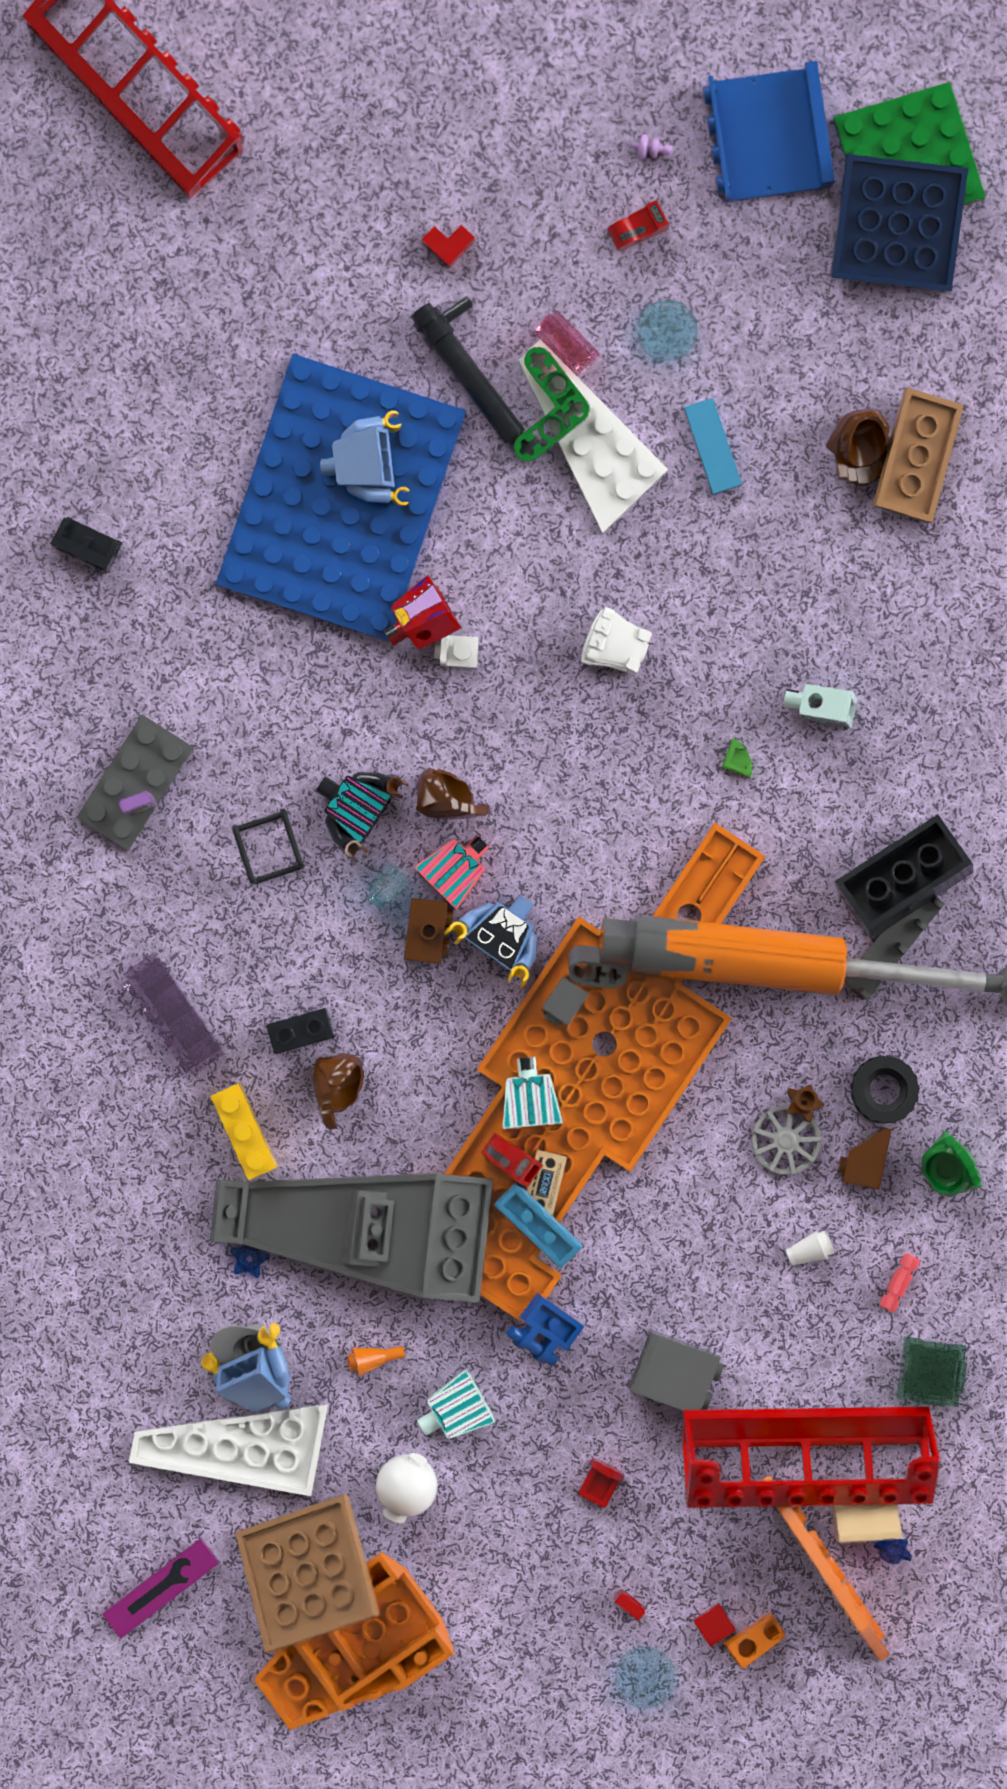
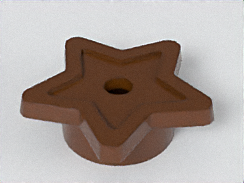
(809, 1096)

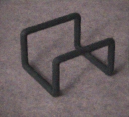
(284, 815)

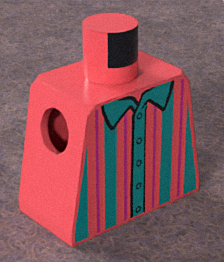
(454, 869)

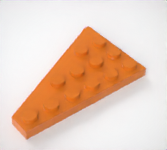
(834, 1576)

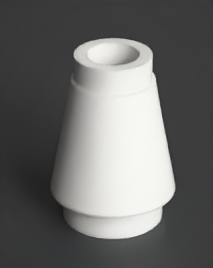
(811, 1249)

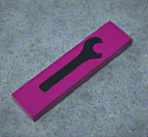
(161, 1588)

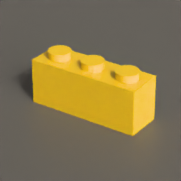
(244, 1131)

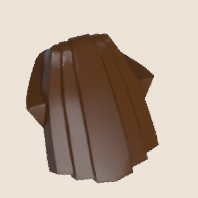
(859, 446)
(446, 796)
(337, 1085)

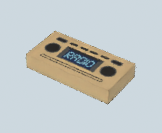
(548, 1180)

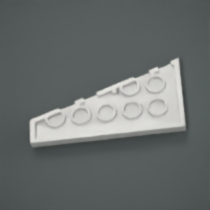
(601, 452)
(257, 1449)

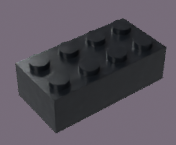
(904, 876)

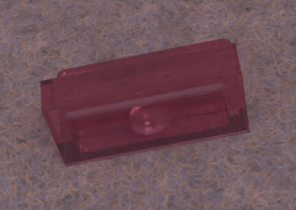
(566, 342)

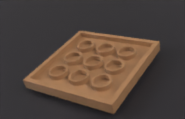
(307, 1573)

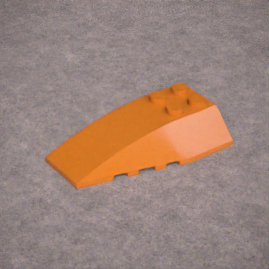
(361, 1659)

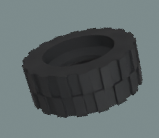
(861, 1089)

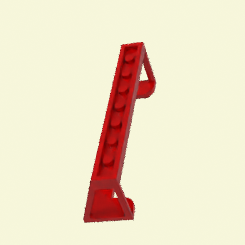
(110, 97)
(805, 1429)

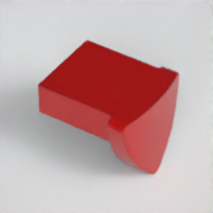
(600, 1482)

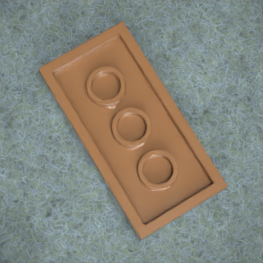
(918, 455)

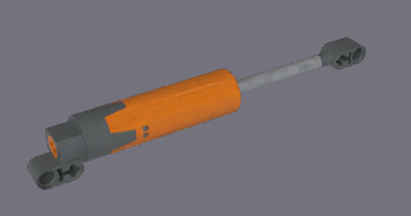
(746, 958)

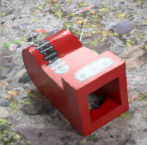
(638, 226)
(512, 1159)

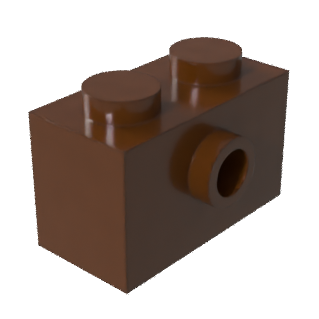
(427, 931)

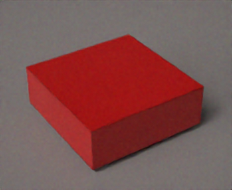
(629, 1604)
(714, 1624)

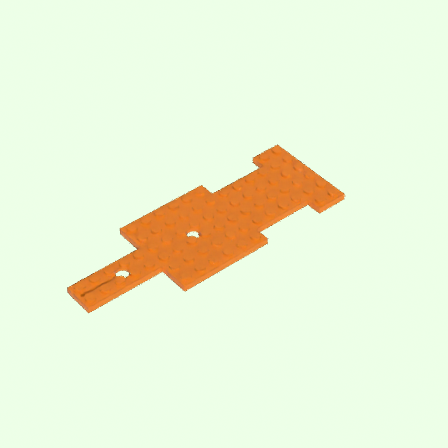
(604, 1101)

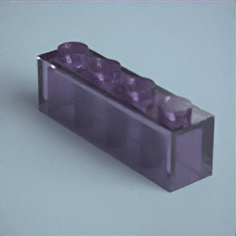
(174, 1014)

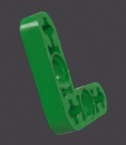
(561, 401)

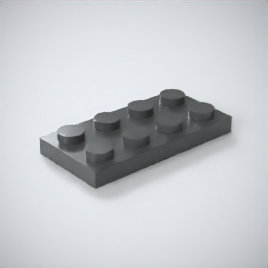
(145, 762)

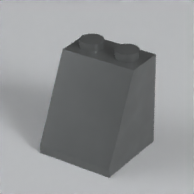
(675, 1372)

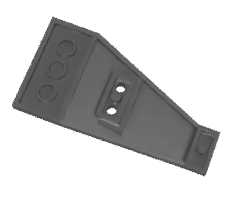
(424, 1235)

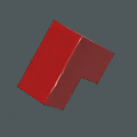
(448, 249)

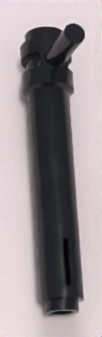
(440, 336)

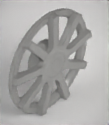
(785, 1141)

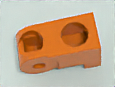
(754, 1640)

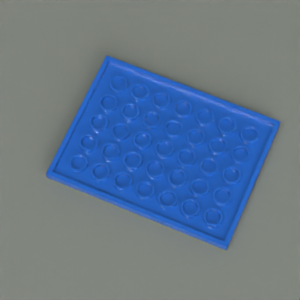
(309, 539)

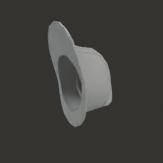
(237, 1341)

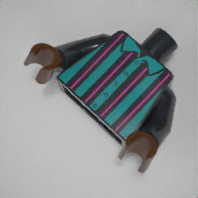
(357, 807)

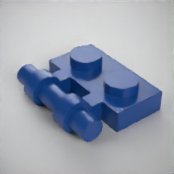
(551, 1322)

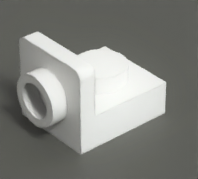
(457, 651)

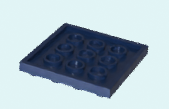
(899, 222)

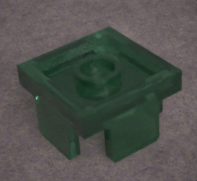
(931, 1372)

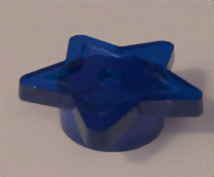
(243, 1265)
(893, 1550)

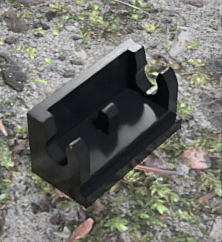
(86, 544)

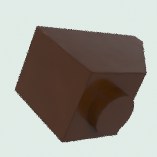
(866, 1160)

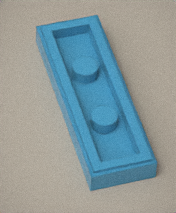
(712, 446)
(538, 1225)

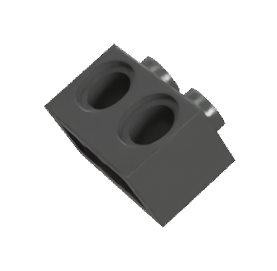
(564, 1003)

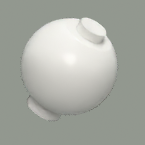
(406, 1487)

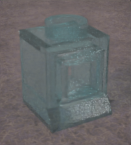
(388, 886)

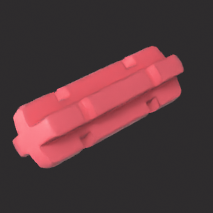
(899, 1282)

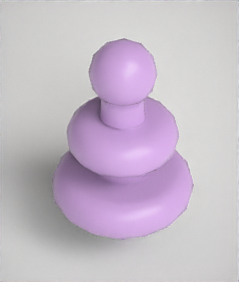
(654, 147)

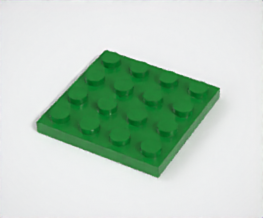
(914, 129)

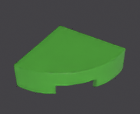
(738, 759)

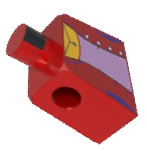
(422, 616)

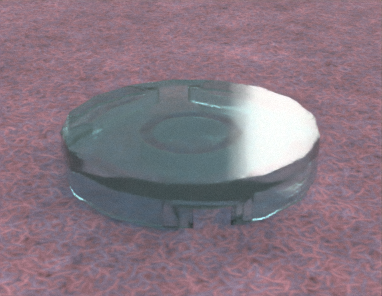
(667, 330)
(644, 1664)

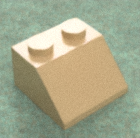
(866, 1522)

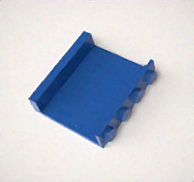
(769, 134)

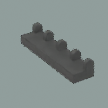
(894, 944)

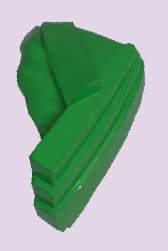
(950, 1167)

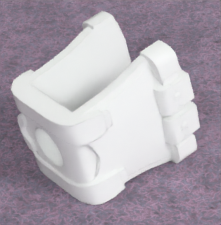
(615, 643)

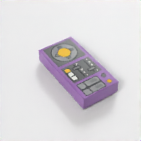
(137, 803)

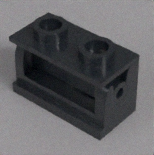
(300, 1031)

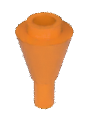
(367, 1359)

